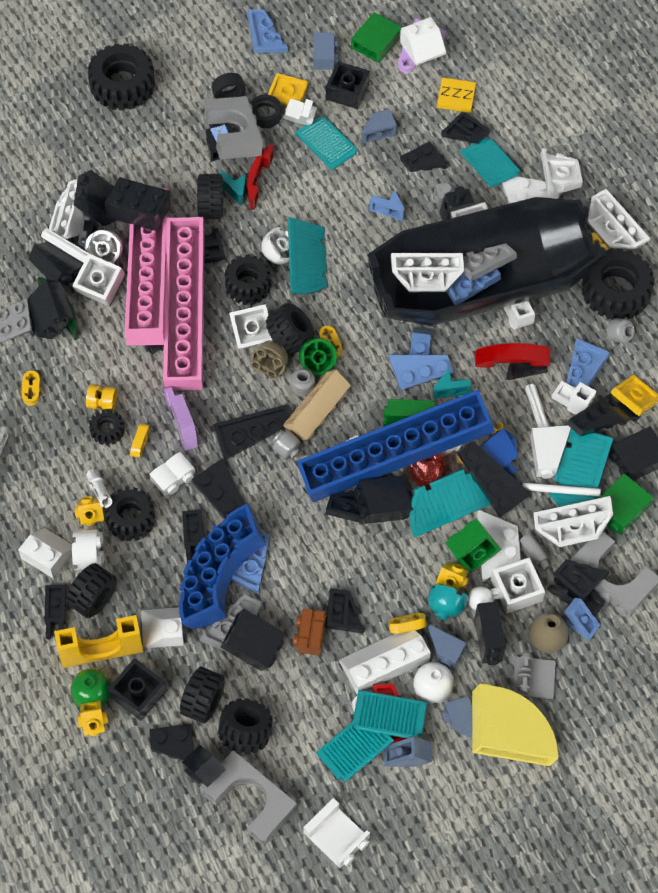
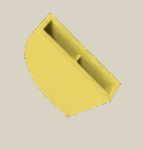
(510, 727)

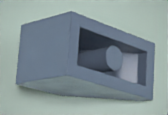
(379, 126)
(445, 647)
(459, 716)
(408, 753)

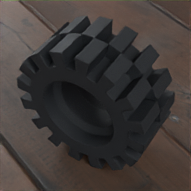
(104, 417)

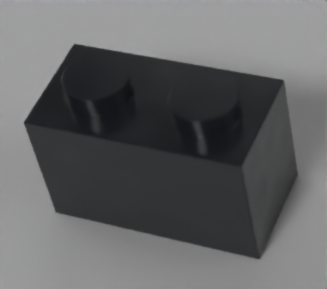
(202, 766)

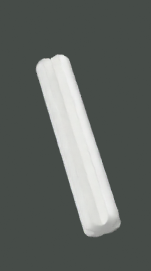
(64, 244)
(536, 406)

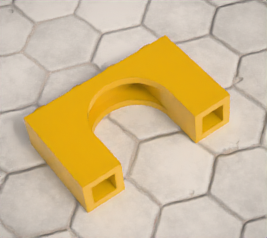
(80, 651)

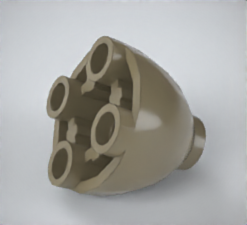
(269, 359)
(548, 638)

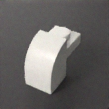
(300, 112)
(520, 315)
(574, 398)

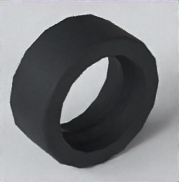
(226, 80)
(267, 100)

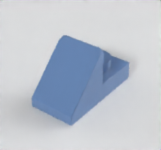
(391, 208)
(420, 341)
(581, 619)

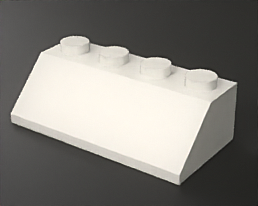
(385, 660)

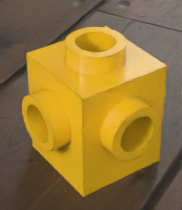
(89, 511)
(453, 576)
(92, 718)

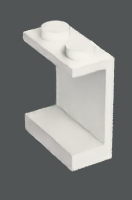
(336, 834)

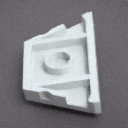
(560, 173)
(525, 188)
(506, 537)

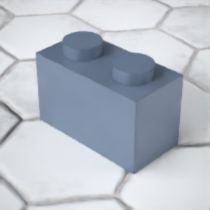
(324, 51)

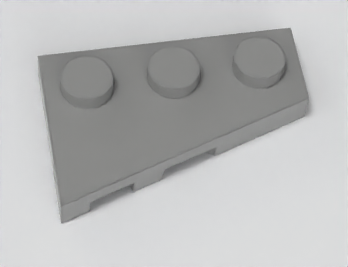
(484, 262)
(219, 630)

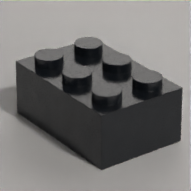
(138, 204)

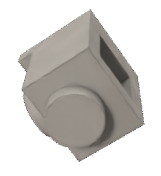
(439, 192)

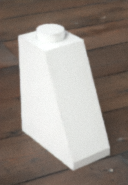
(548, 448)

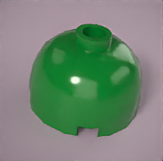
(317, 356)
(90, 686)

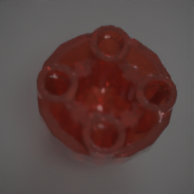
(428, 470)

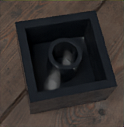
(347, 85)
(137, 689)

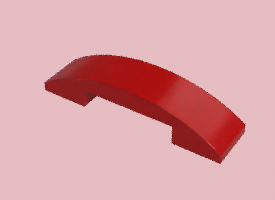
(260, 161)
(512, 353)

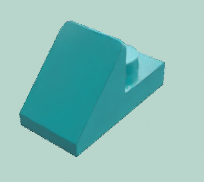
(235, 188)
(446, 388)

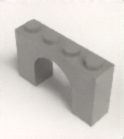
(239, 112)
(625, 597)
(278, 804)

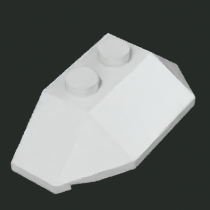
(66, 217)
(613, 223)
(427, 270)
(574, 522)

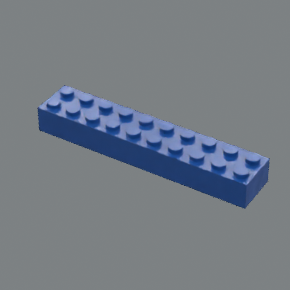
(395, 446)

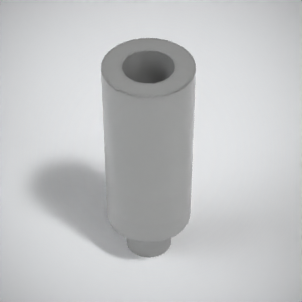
(535, 551)

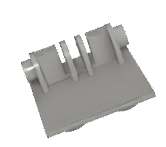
(15, 321)
(534, 677)

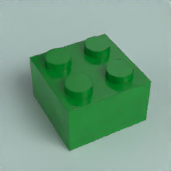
(473, 545)

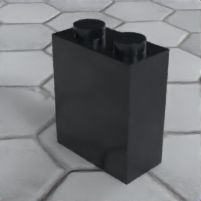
(91, 196)
(55, 263)
(49, 309)
(636, 454)
(383, 499)
(489, 633)
(253, 640)

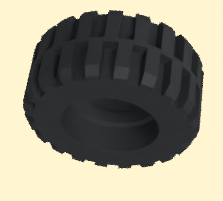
(121, 59)
(614, 303)

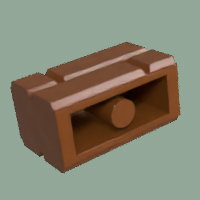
(311, 632)

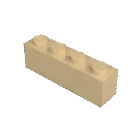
(317, 405)

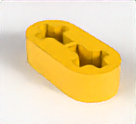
(334, 340)
(35, 388)
(140, 440)
(407, 623)

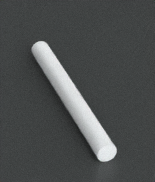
(562, 489)

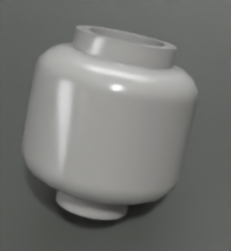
(620, 330)
(302, 382)
(286, 444)

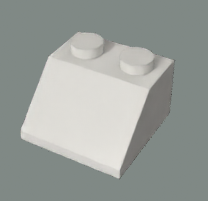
(422, 41)
(250, 326)
(45, 551)

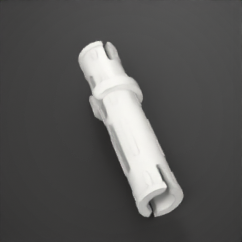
(97, 485)

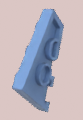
(263, 34)
(464, 288)
(585, 363)
(418, 369)
(251, 569)

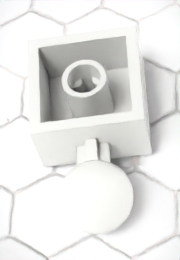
(514, 586)

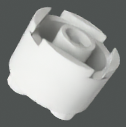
(87, 548)

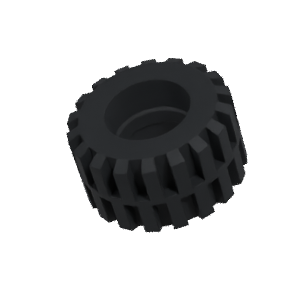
(210, 196)
(251, 291)
(289, 327)
(134, 527)
(91, 590)
(202, 694)
(245, 726)

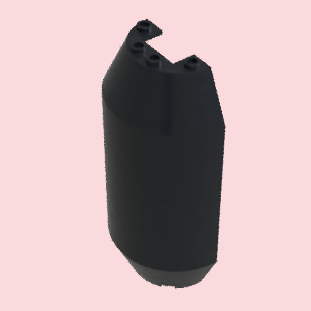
(544, 232)

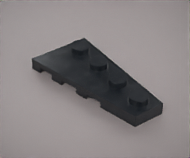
(495, 482)

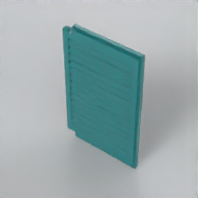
(327, 142)
(490, 162)
(389, 714)
(352, 750)

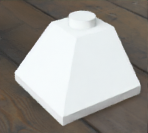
(162, 628)

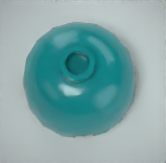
(446, 601)

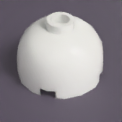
(104, 245)
(276, 246)
(433, 682)

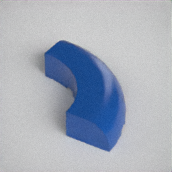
(214, 565)

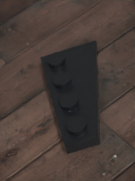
(601, 415)
(247, 430)
(219, 488)

